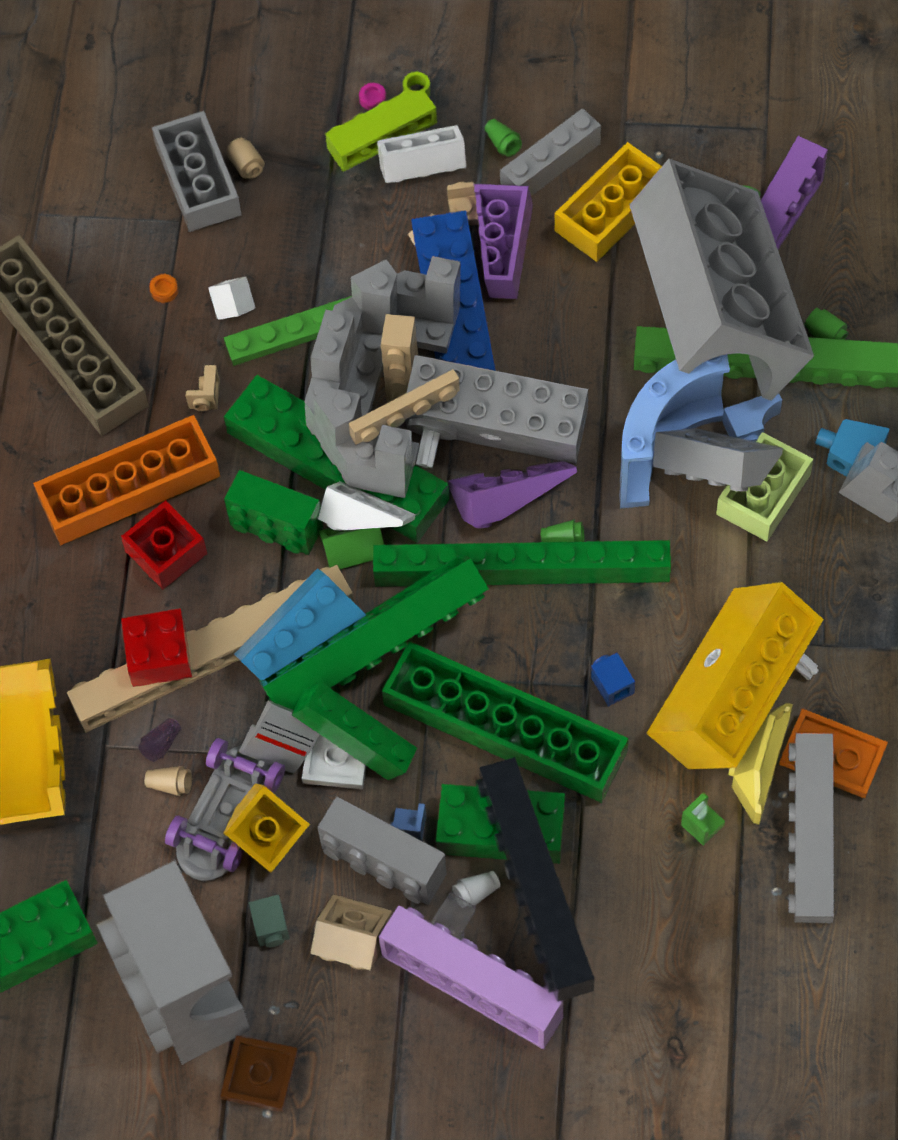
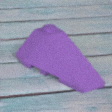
(494, 498)

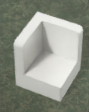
(232, 298)

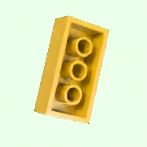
(601, 208)

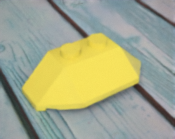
(757, 766)

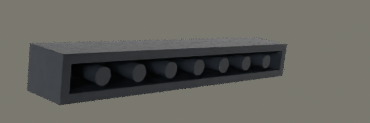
(535, 879)

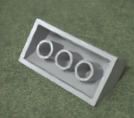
(714, 457)

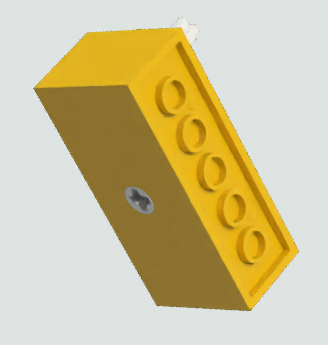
(736, 676)

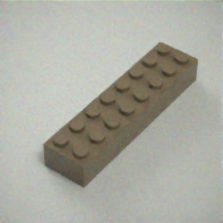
(66, 340)

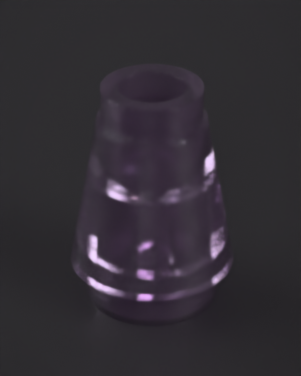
(159, 740)

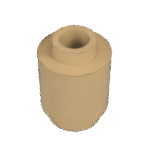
(245, 158)

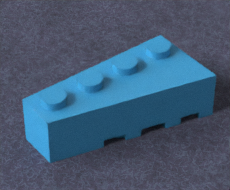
(299, 625)

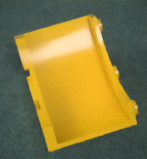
(30, 744)

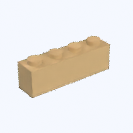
(398, 353)

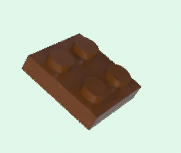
(259, 1073)

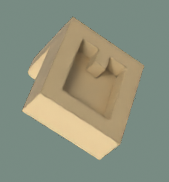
(461, 198)
(208, 392)

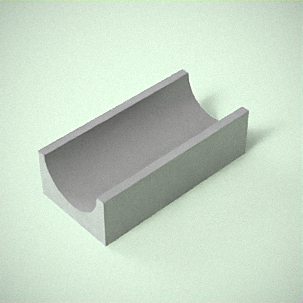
(719, 275)

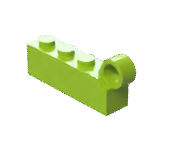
(398, 117)

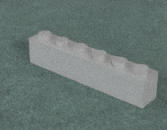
(813, 828)

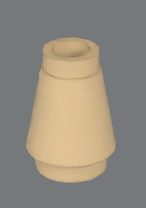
(169, 780)

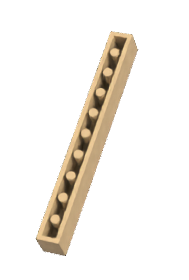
(209, 651)

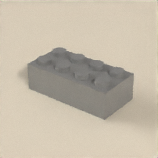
(196, 171)
(382, 851)

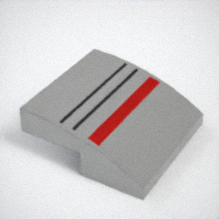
(279, 738)

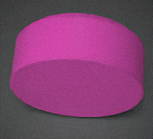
(371, 95)

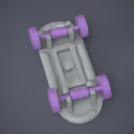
(200, 841)

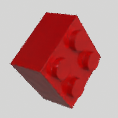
(164, 544)
(156, 647)

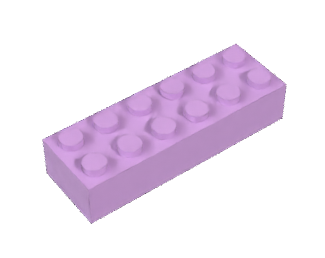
(471, 976)

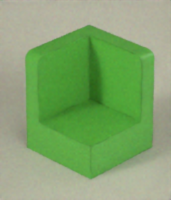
(701, 820)

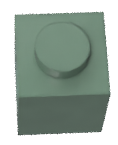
(269, 921)

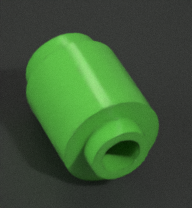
(825, 325)

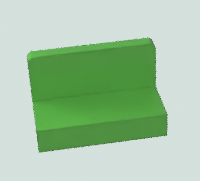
(350, 546)

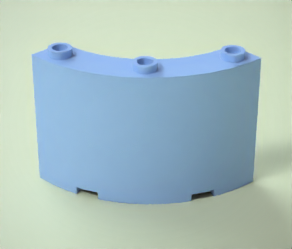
(665, 404)

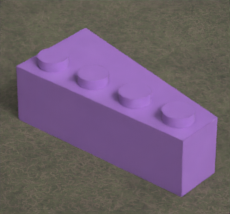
(793, 187)
(503, 231)

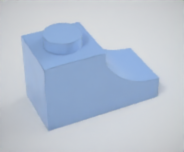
(748, 418)

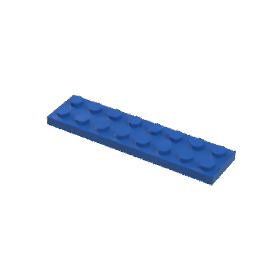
(450, 238)

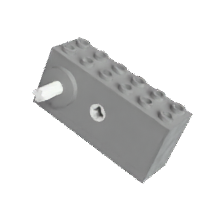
(499, 412)

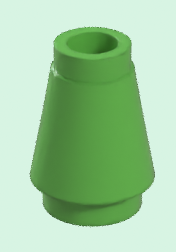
(504, 139)
(564, 532)

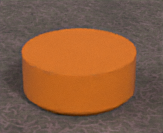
(163, 288)

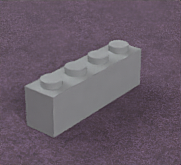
(553, 153)

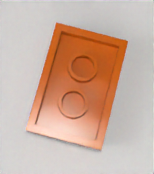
(854, 752)

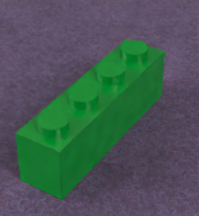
(354, 731)

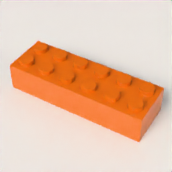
(127, 479)

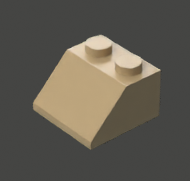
(349, 932)

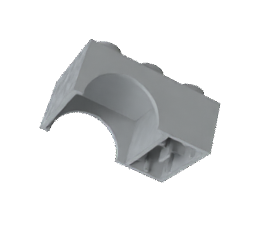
(171, 964)

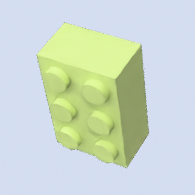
(765, 505)

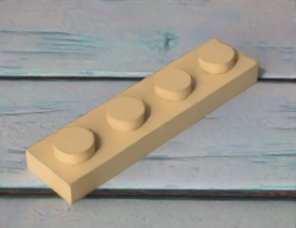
(414, 402)

